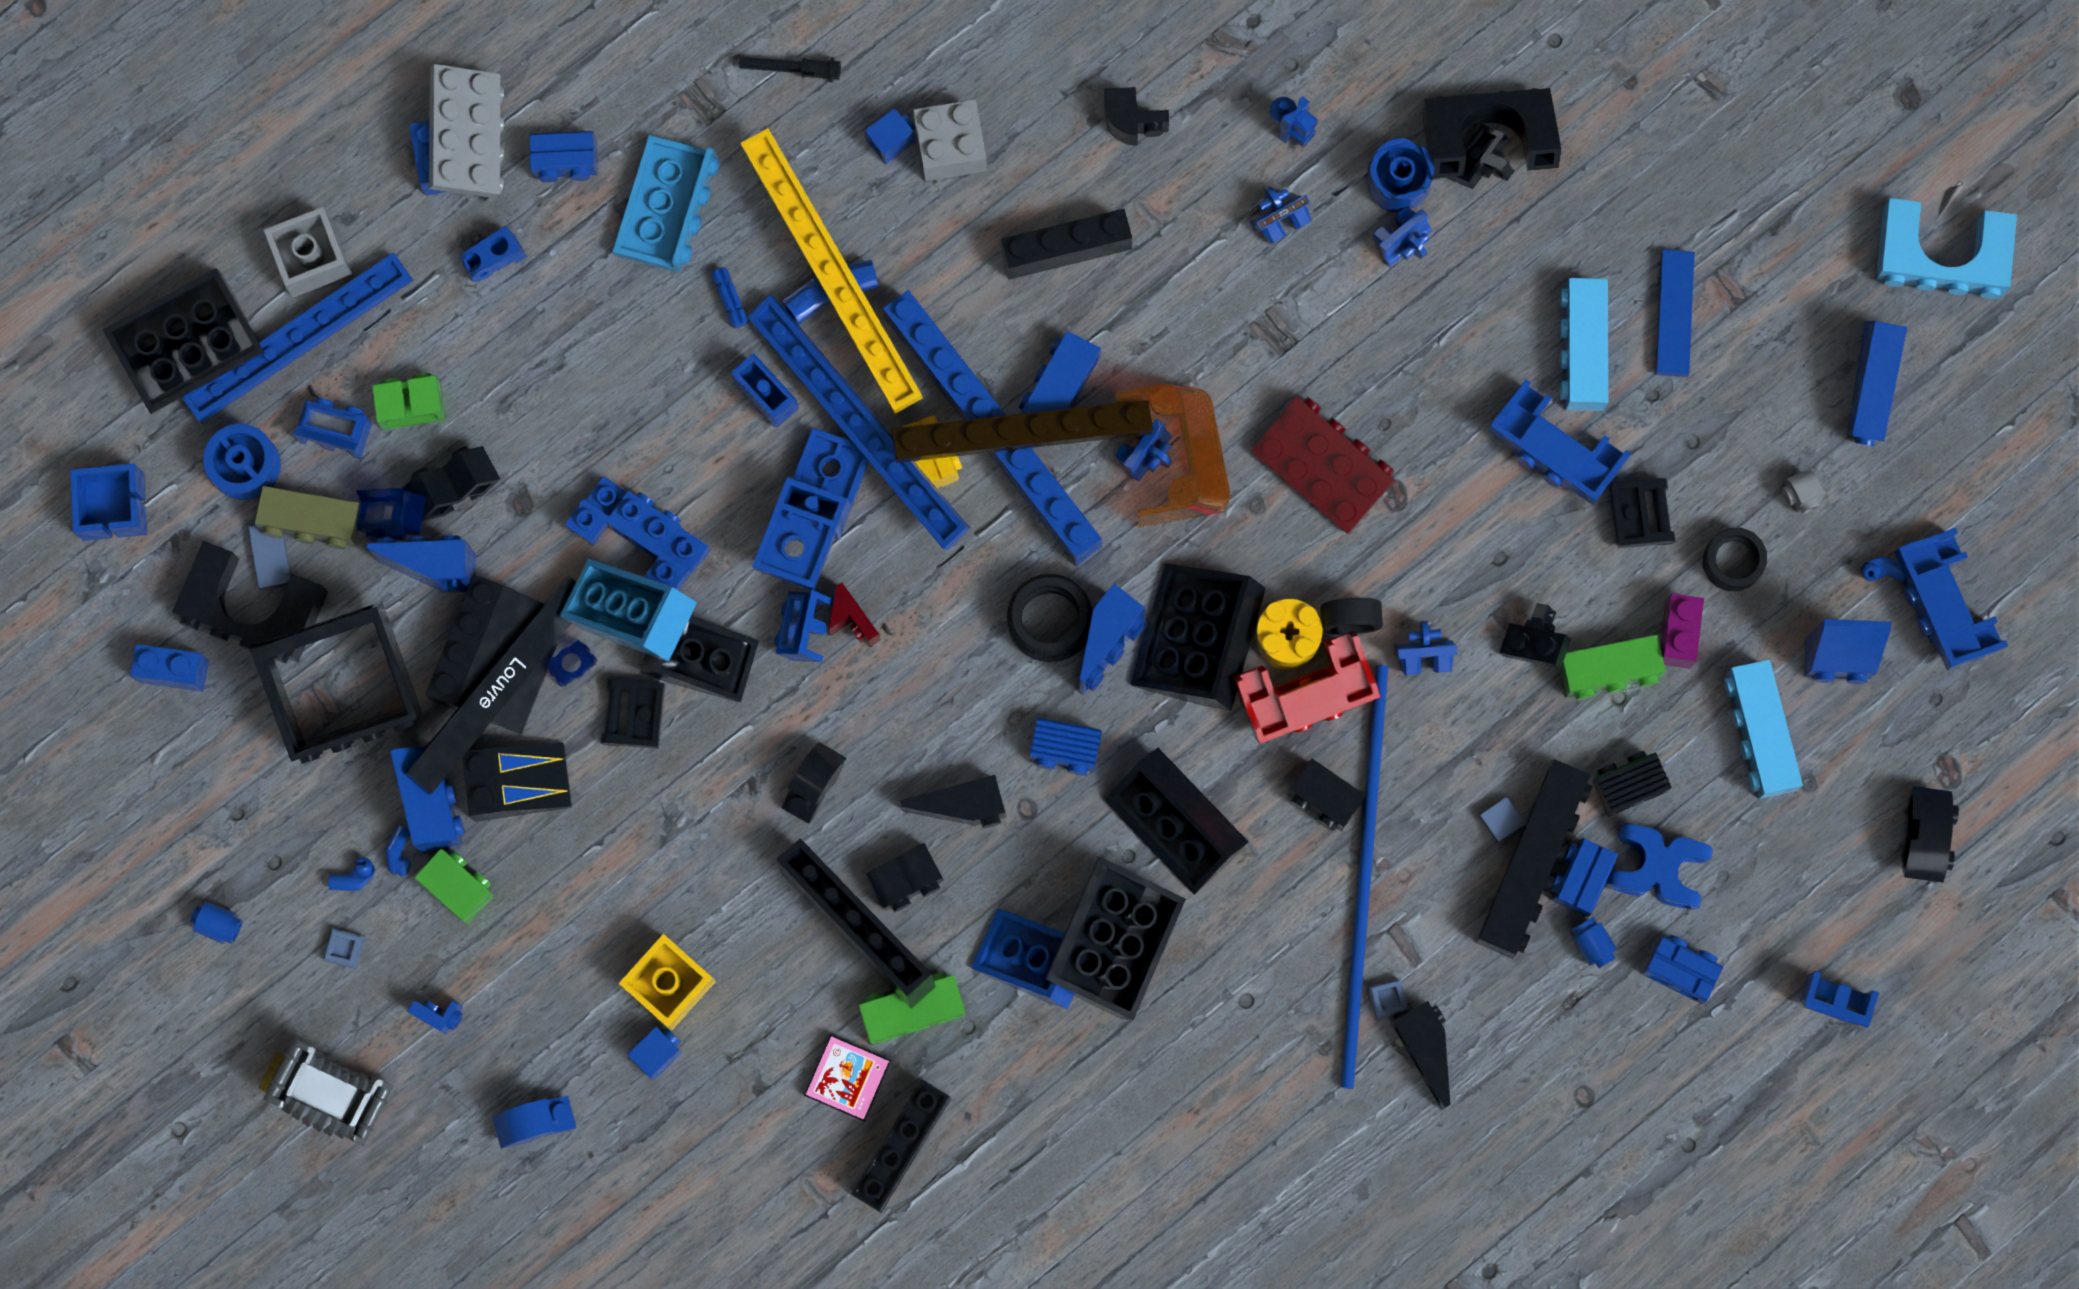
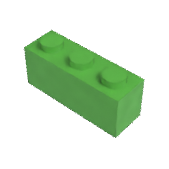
(1612, 667)
(892, 1018)

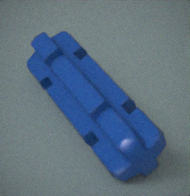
(729, 297)

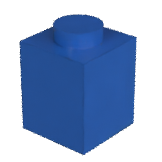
(891, 135)
(656, 1052)

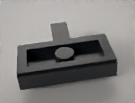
(1485, 157)
(1536, 640)

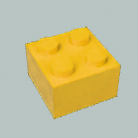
(667, 982)

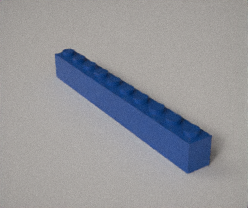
(974, 402)

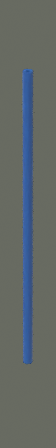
(1364, 880)

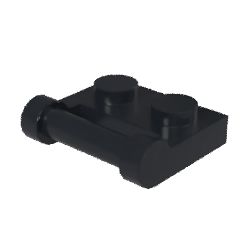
(1632, 516)
(643, 714)

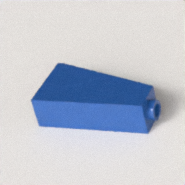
(1875, 381)

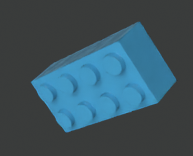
(628, 609)

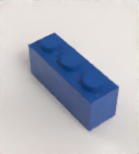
(1064, 376)

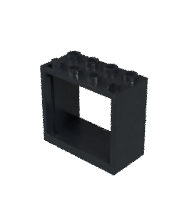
(341, 738)

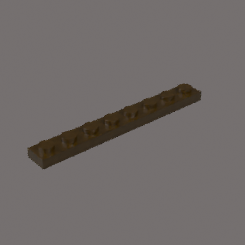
(1022, 431)

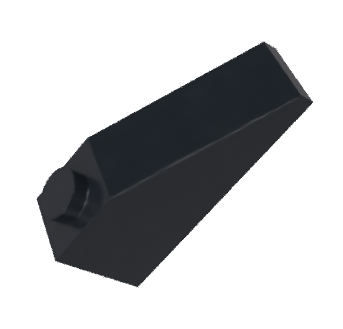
(964, 803)
(1425, 1042)

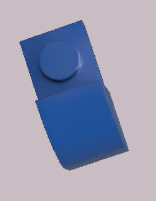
(533, 1121)

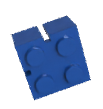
(108, 502)

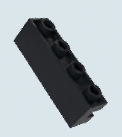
(901, 1146)

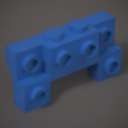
(1551, 450)
(642, 525)
(1940, 602)

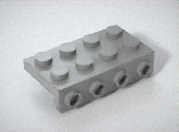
(465, 131)

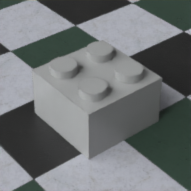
(950, 140)
(307, 252)

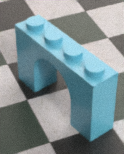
(1904, 262)

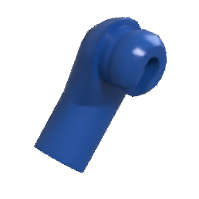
(1882, 567)
(393, 852)
(356, 879)

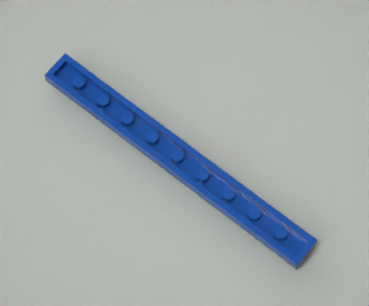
(858, 422)

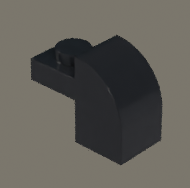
(1126, 122)
(813, 781)

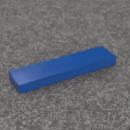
(1675, 313)

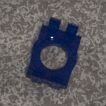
(564, 677)

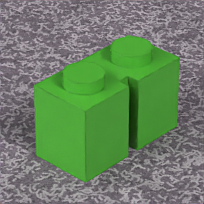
(409, 402)
(455, 885)

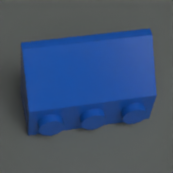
(429, 817)

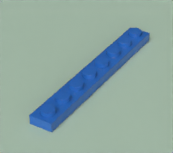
(302, 335)

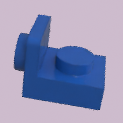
(431, 1013)

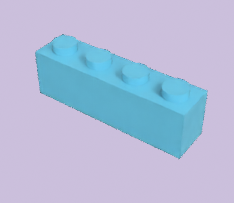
(1585, 344)
(1763, 729)

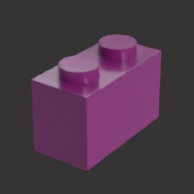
(1681, 630)

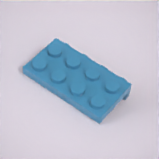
(666, 204)

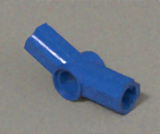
(812, 297)

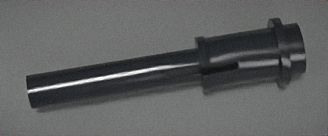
(807, 67)

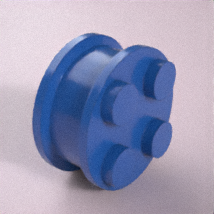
(241, 461)

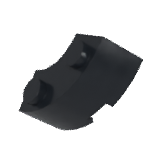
(1929, 834)

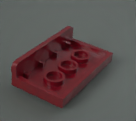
(1324, 463)

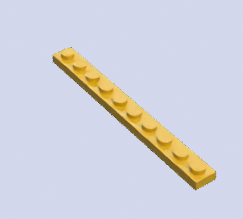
(831, 271)

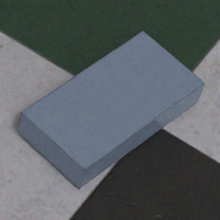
(270, 559)

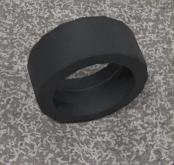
(1746, 537)
(1351, 614)

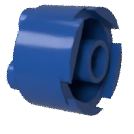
(1410, 161)

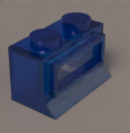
(390, 513)

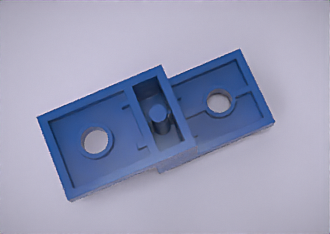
(812, 510)

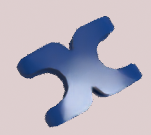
(1659, 866)

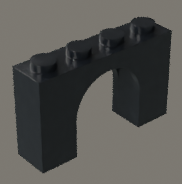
(1526, 112)
(204, 603)

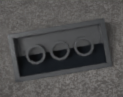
(1176, 820)

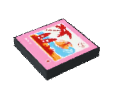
(847, 1078)

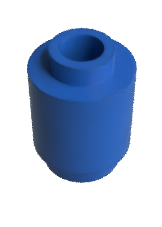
(216, 923)
(1594, 943)

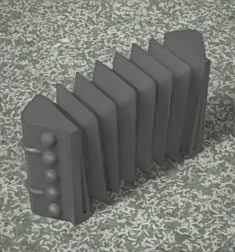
(326, 1094)

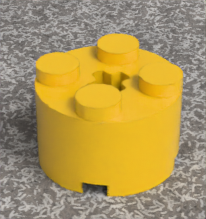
(1272, 641)

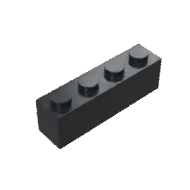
(1066, 244)

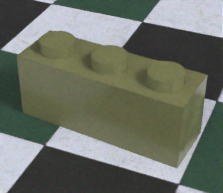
(307, 517)

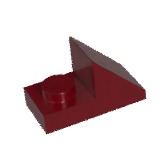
(846, 611)

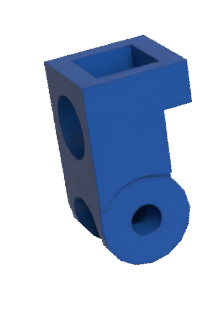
(492, 254)

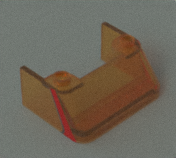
(1207, 487)

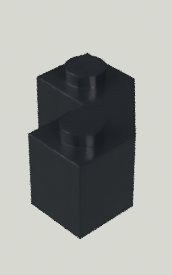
(464, 476)

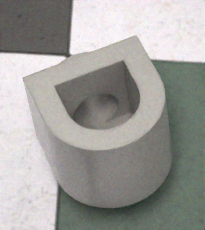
(1803, 491)

